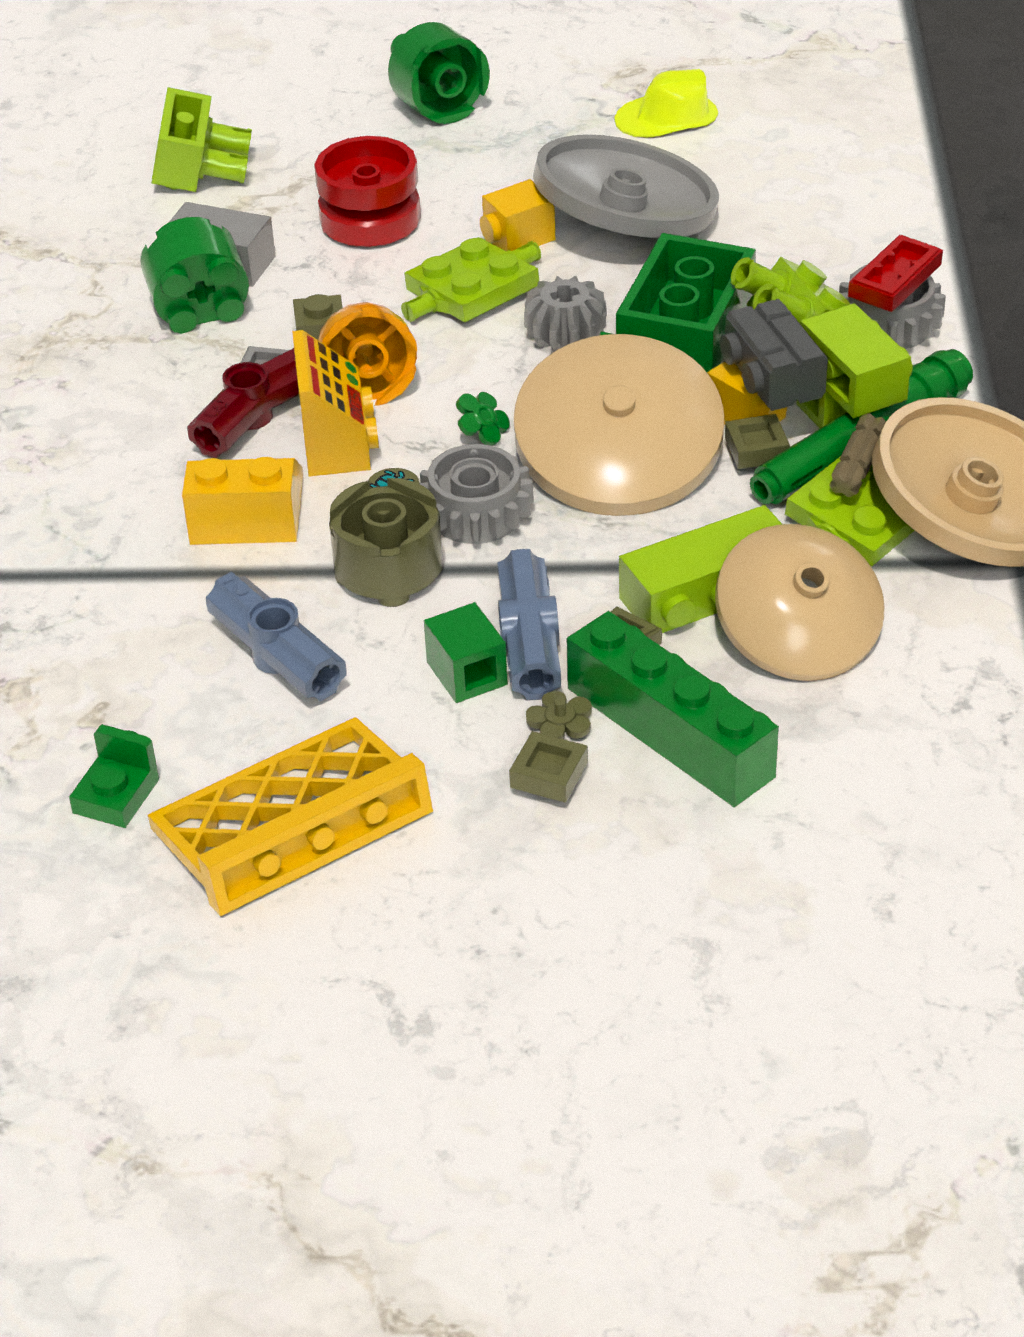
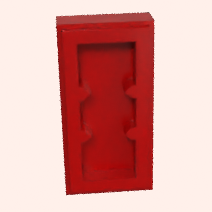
(895, 273)

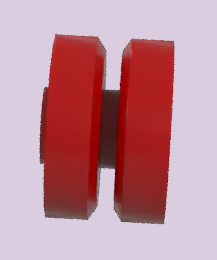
(367, 190)

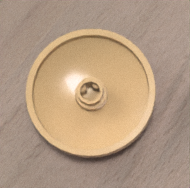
(618, 424)
(956, 476)

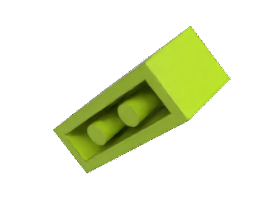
(677, 577)

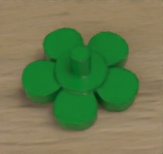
(481, 417)

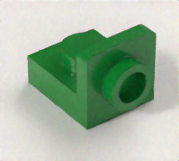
(117, 778)

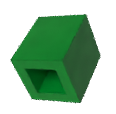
(465, 652)

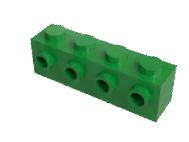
(673, 708)

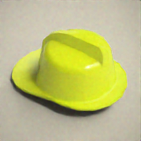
(670, 104)

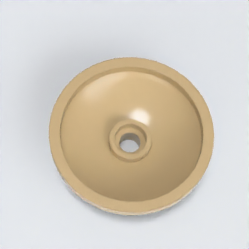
(783, 621)

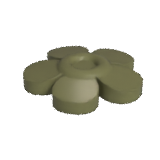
(558, 716)

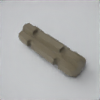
(857, 456)

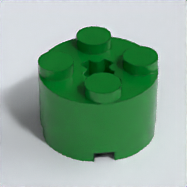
(438, 72)
(194, 274)

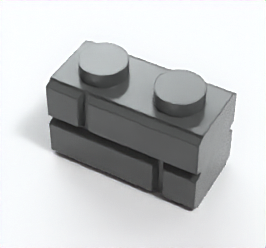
(774, 355)

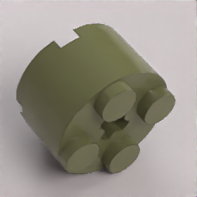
(386, 540)

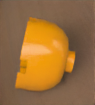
(377, 344)

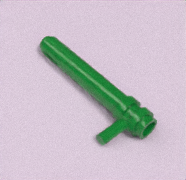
(774, 481)

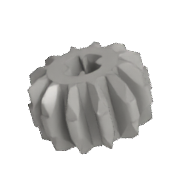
(564, 312)

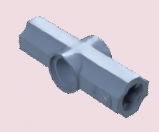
(529, 624)
(276, 636)

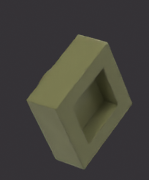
(314, 311)
(755, 440)
(548, 766)

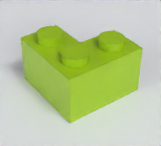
(862, 368)

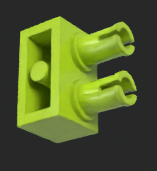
(195, 145)
(796, 285)

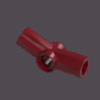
(244, 402)

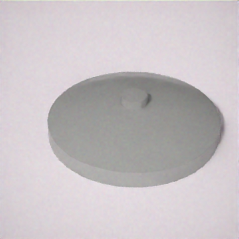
(625, 186)

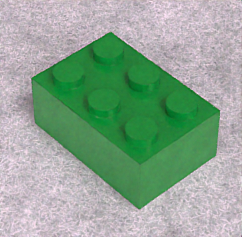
(685, 296)

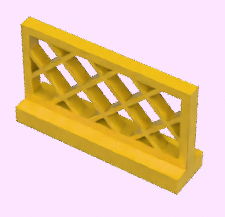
(298, 834)

